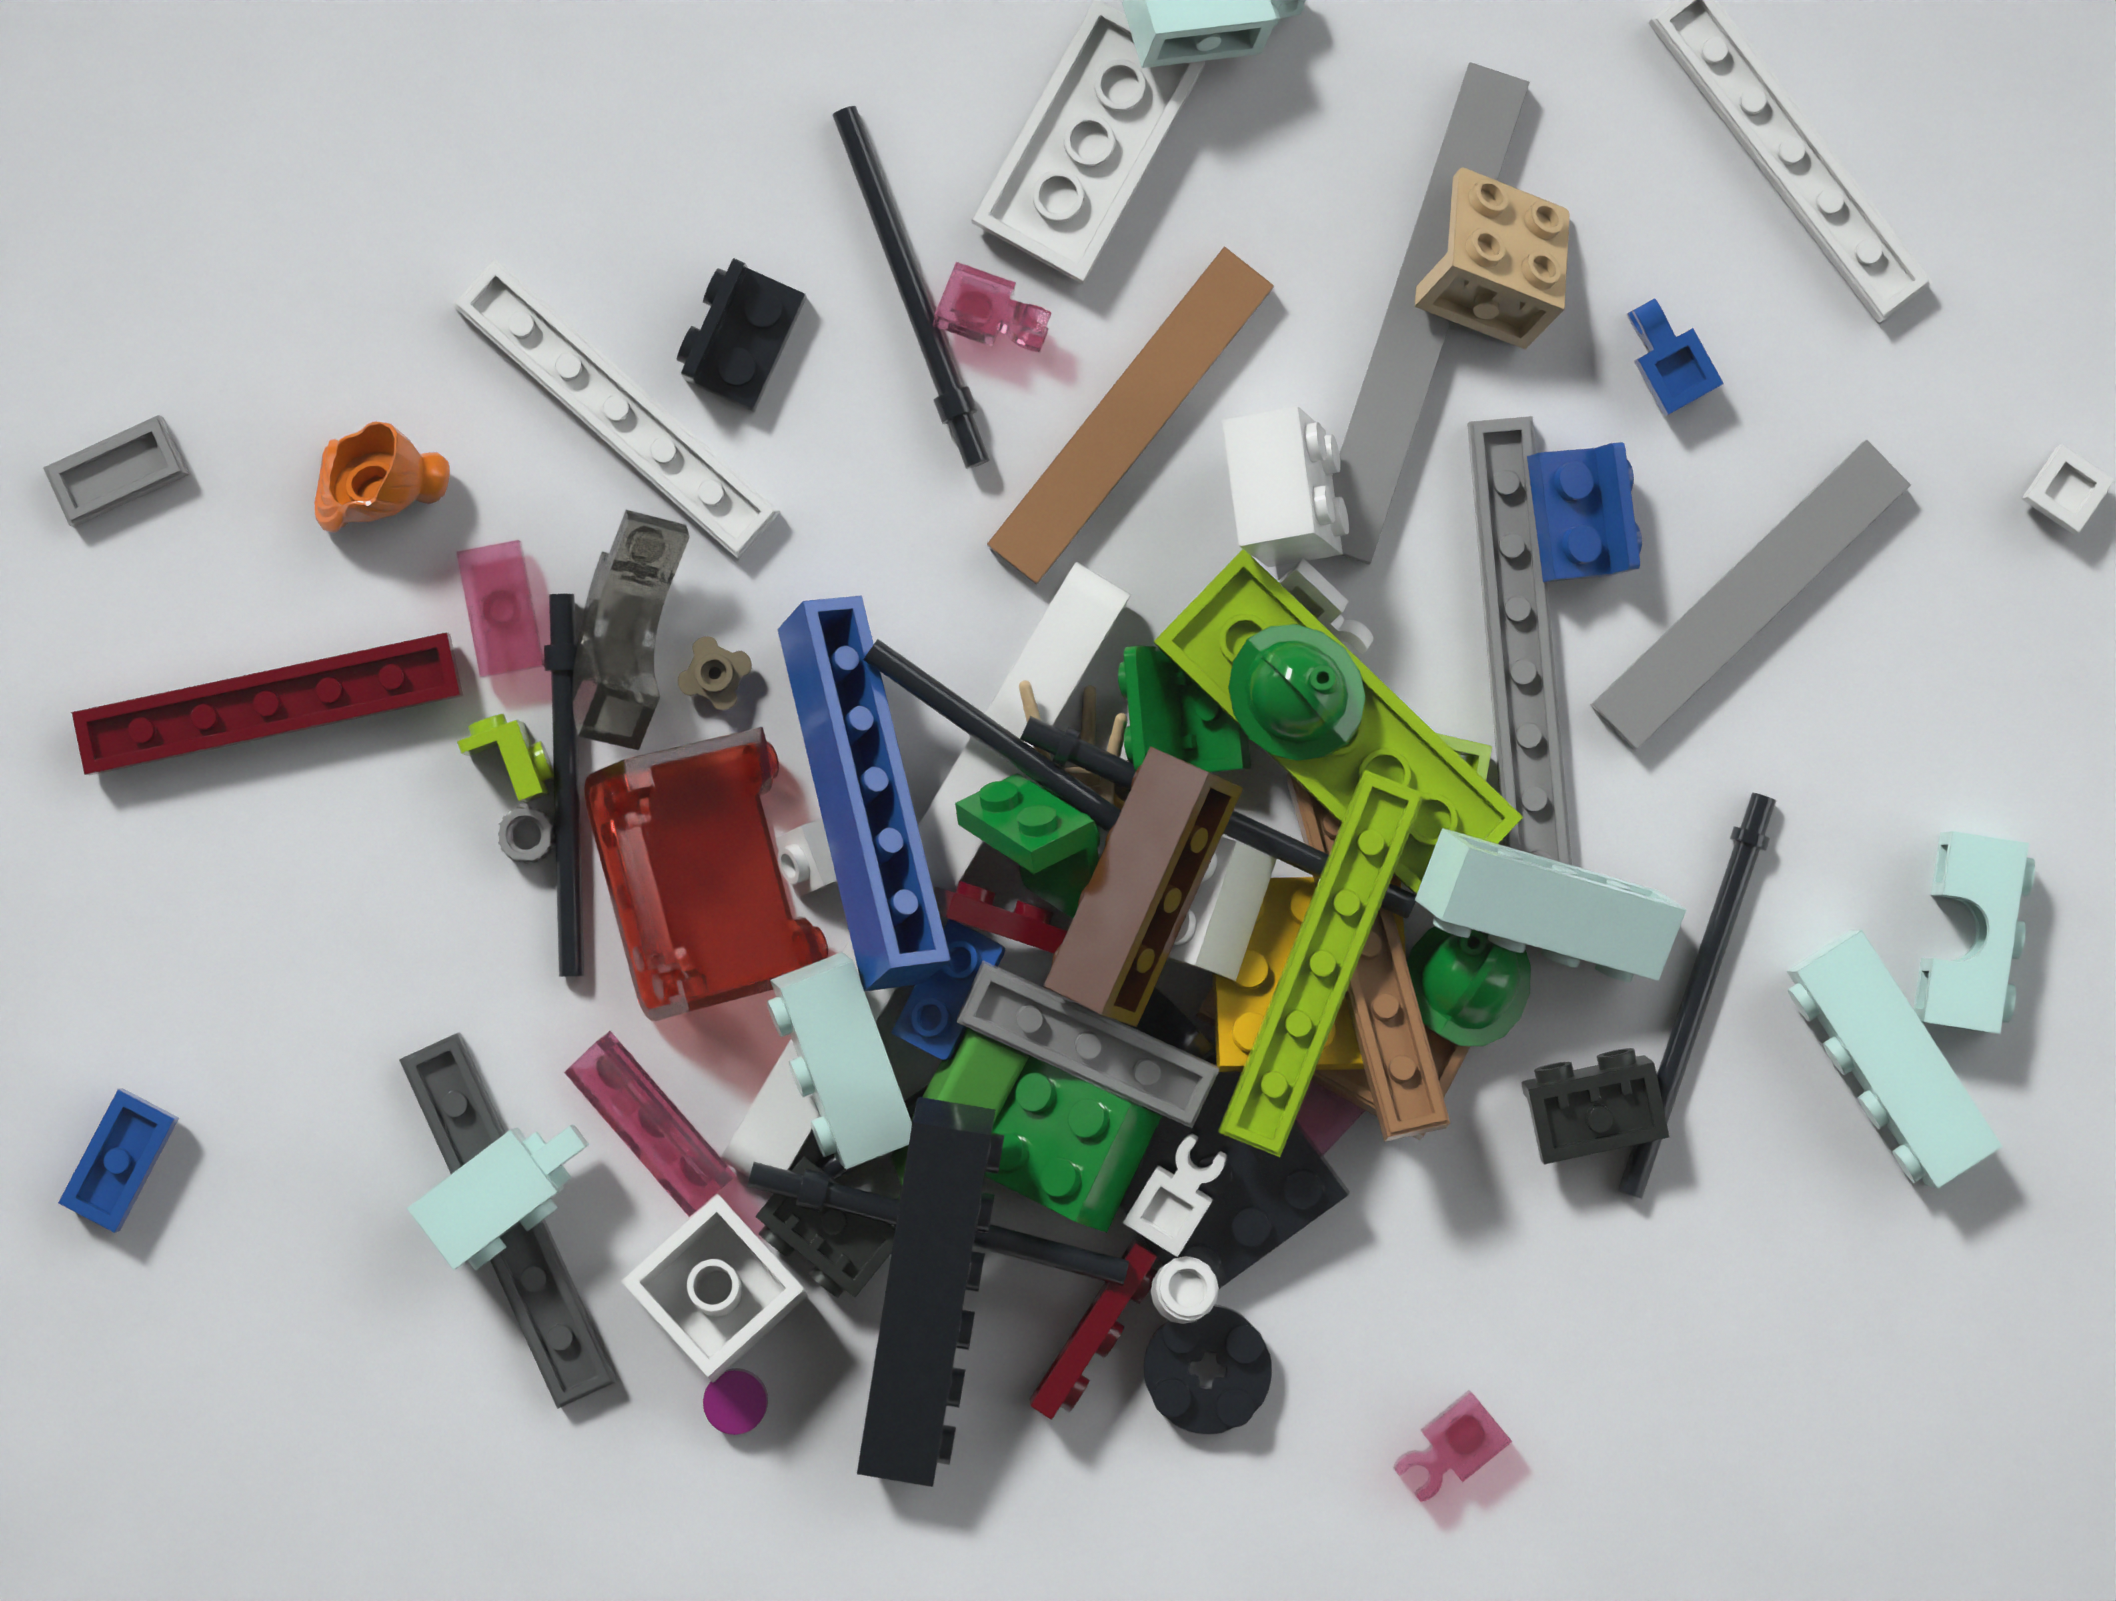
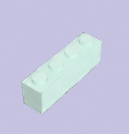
(1548, 906)
(1893, 1060)

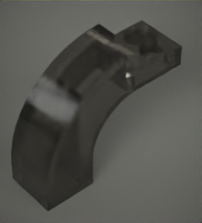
(618, 631)

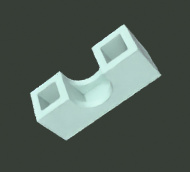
(1989, 881)

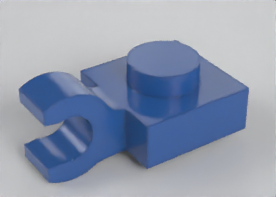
(1675, 367)

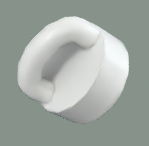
(1184, 1290)

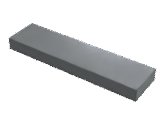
(1087, 1044)

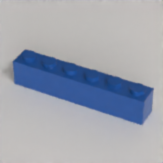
(863, 794)

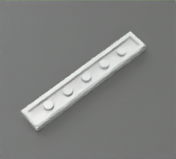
(1791, 154)
(616, 408)

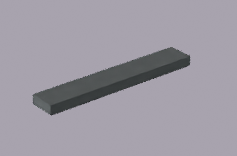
(531, 1264)

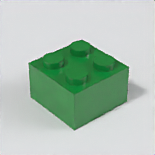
(1070, 1143)

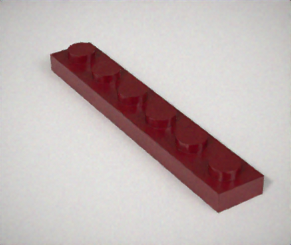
(267, 704)

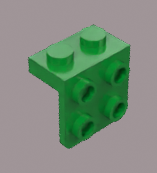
(1176, 715)
(1040, 833)

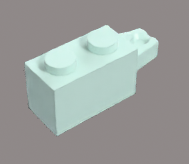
(1203, 29)
(494, 1193)

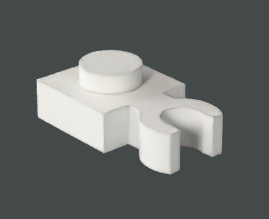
(1325, 604)
(1172, 1203)

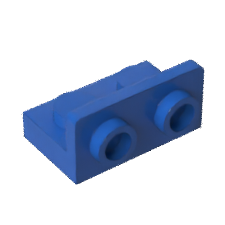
(1584, 512)
(933, 1006)

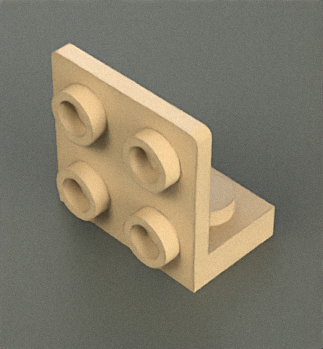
(1501, 261)

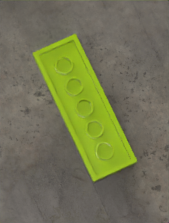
(1390, 735)

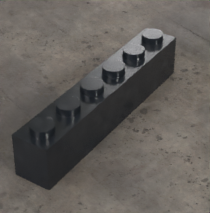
(927, 1289)

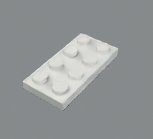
(1084, 146)

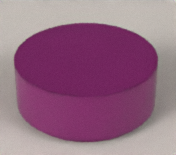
(735, 1401)

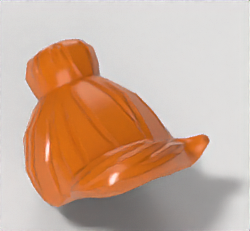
(375, 477)

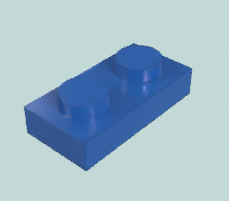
(118, 1160)

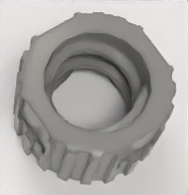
(507, 828)

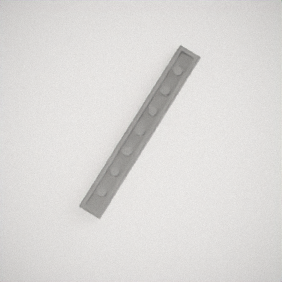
(1411, 336)
(1518, 638)

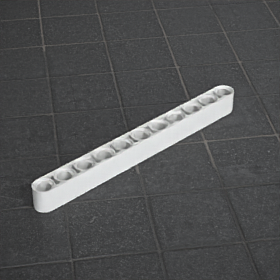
(1054, 666)

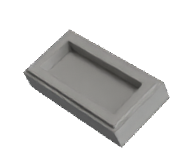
(116, 471)

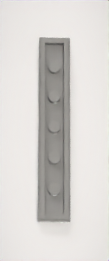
(1750, 595)

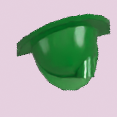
(1296, 692)
(1468, 986)

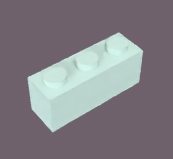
(840, 1061)

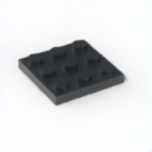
(1255, 1197)

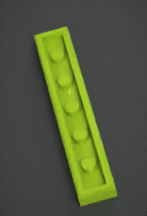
(1321, 963)

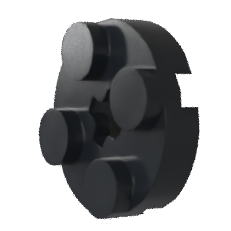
(1230, 1399)

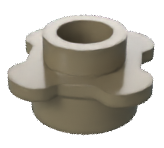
(721, 690)

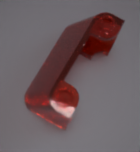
(697, 873)

